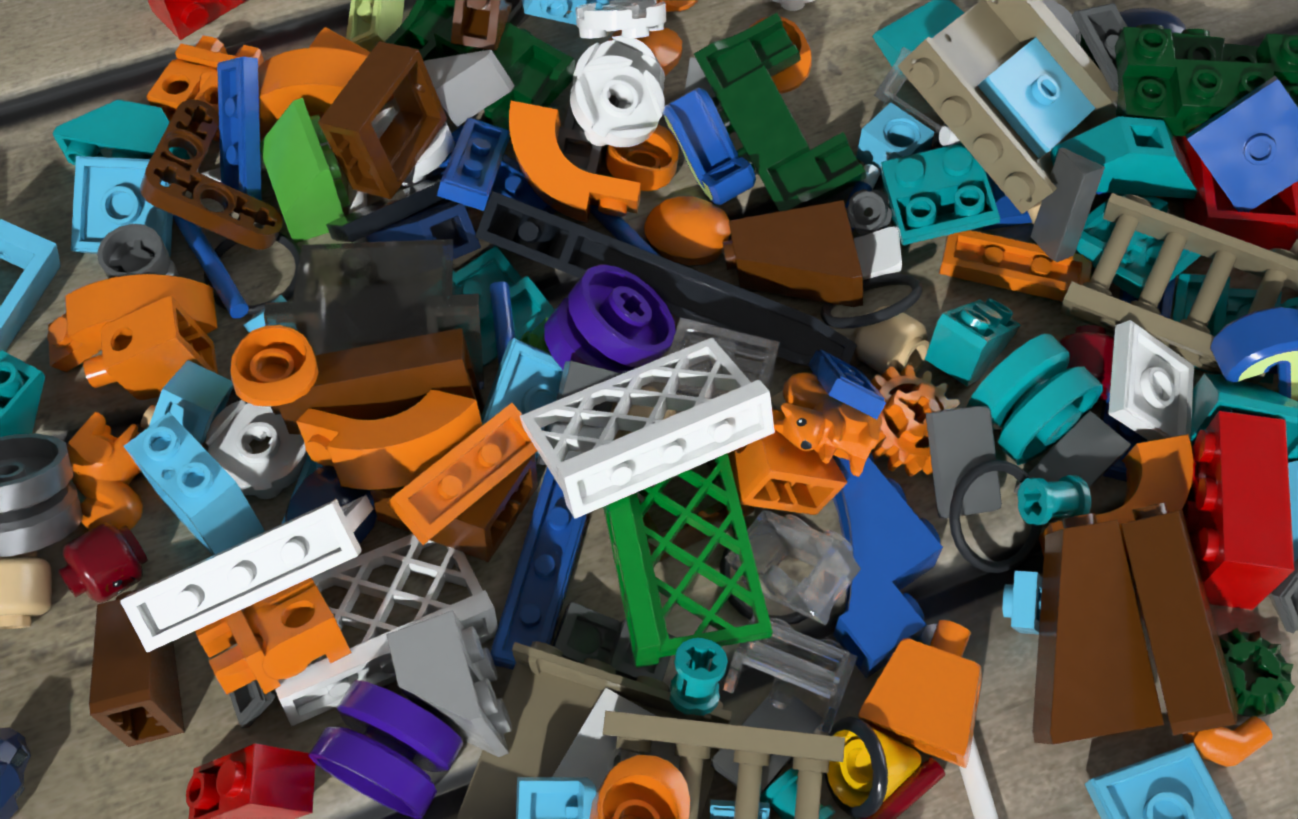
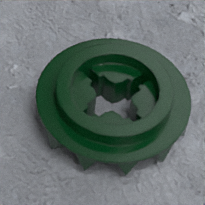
(1267, 692)

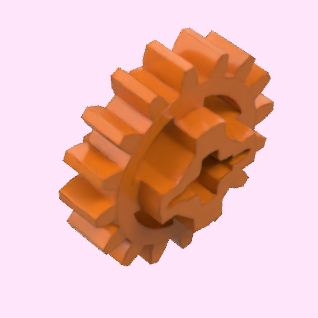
(904, 417)

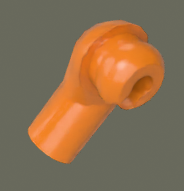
(1230, 746)

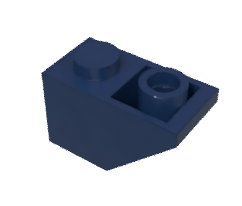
(437, 222)

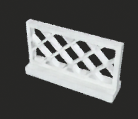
(656, 446)
(246, 573)
(325, 683)

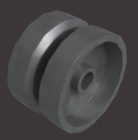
(35, 493)

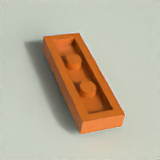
(1011, 265)
(463, 475)

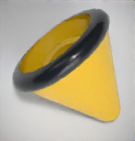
(870, 767)

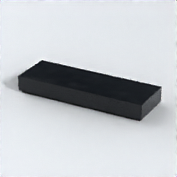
(386, 211)

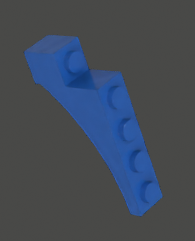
(891, 552)

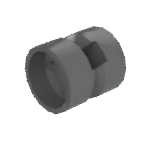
(134, 251)

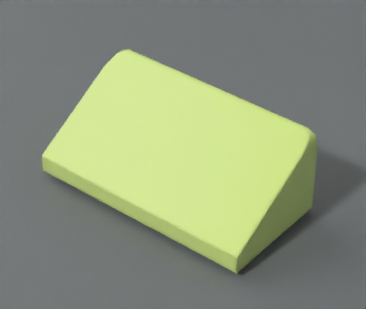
(373, 21)

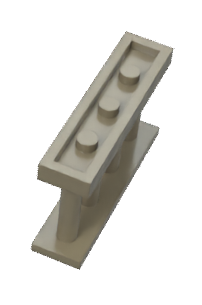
(1190, 337)
(751, 750)

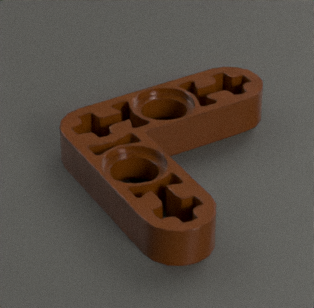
(184, 177)

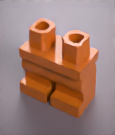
(194, 76)
(273, 638)

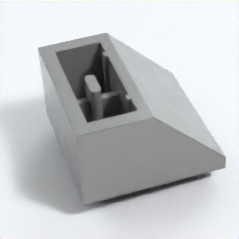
(450, 677)

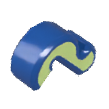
(708, 147)
(1259, 345)

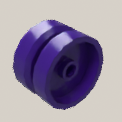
(610, 322)
(387, 748)

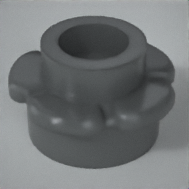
(877, 202)

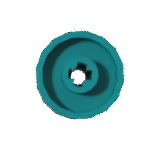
(1036, 397)

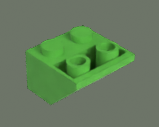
(303, 173)

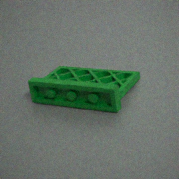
(636, 567)

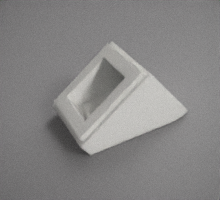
(879, 253)

